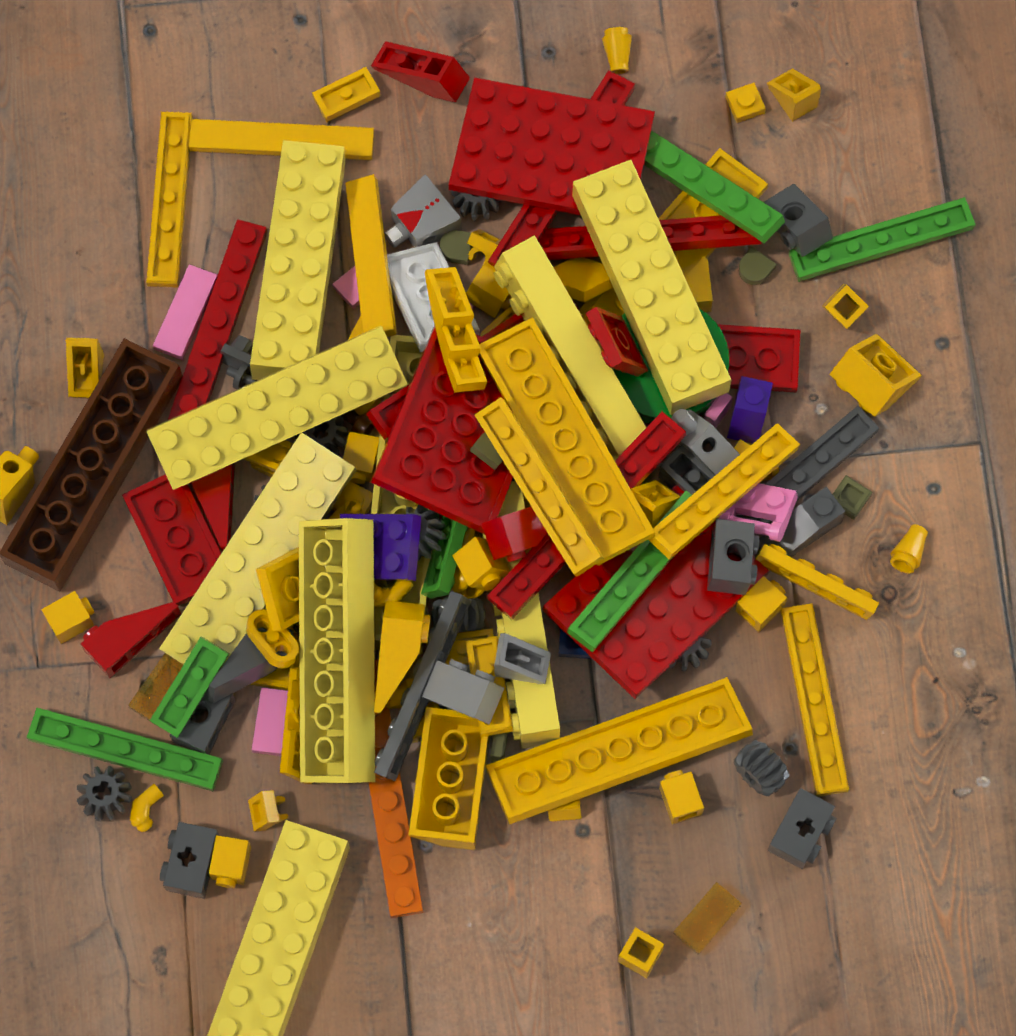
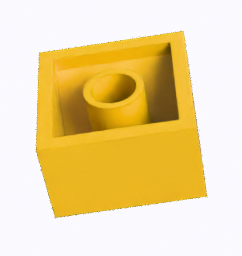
(874, 374)

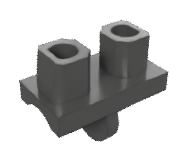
(238, 359)

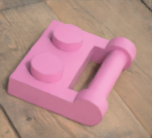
(765, 503)

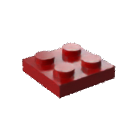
(617, 343)

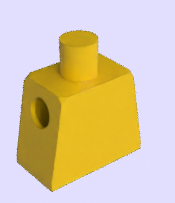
(15, 480)

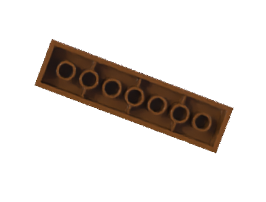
(91, 465)

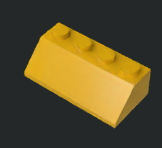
(449, 780)

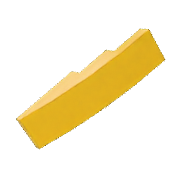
(454, 329)

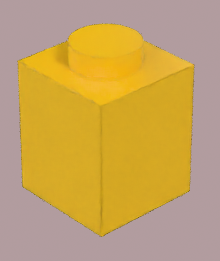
(487, 293)
(845, 306)
(362, 453)
(478, 565)
(762, 603)
(69, 616)
(681, 796)
(229, 861)
(640, 952)

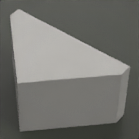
(521, 660)

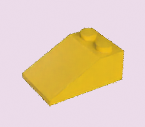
(401, 638)

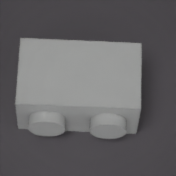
(463, 691)

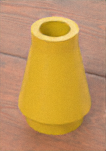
(617, 48)
(909, 551)

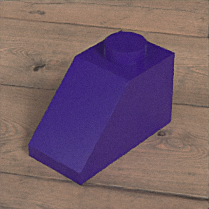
(749, 409)

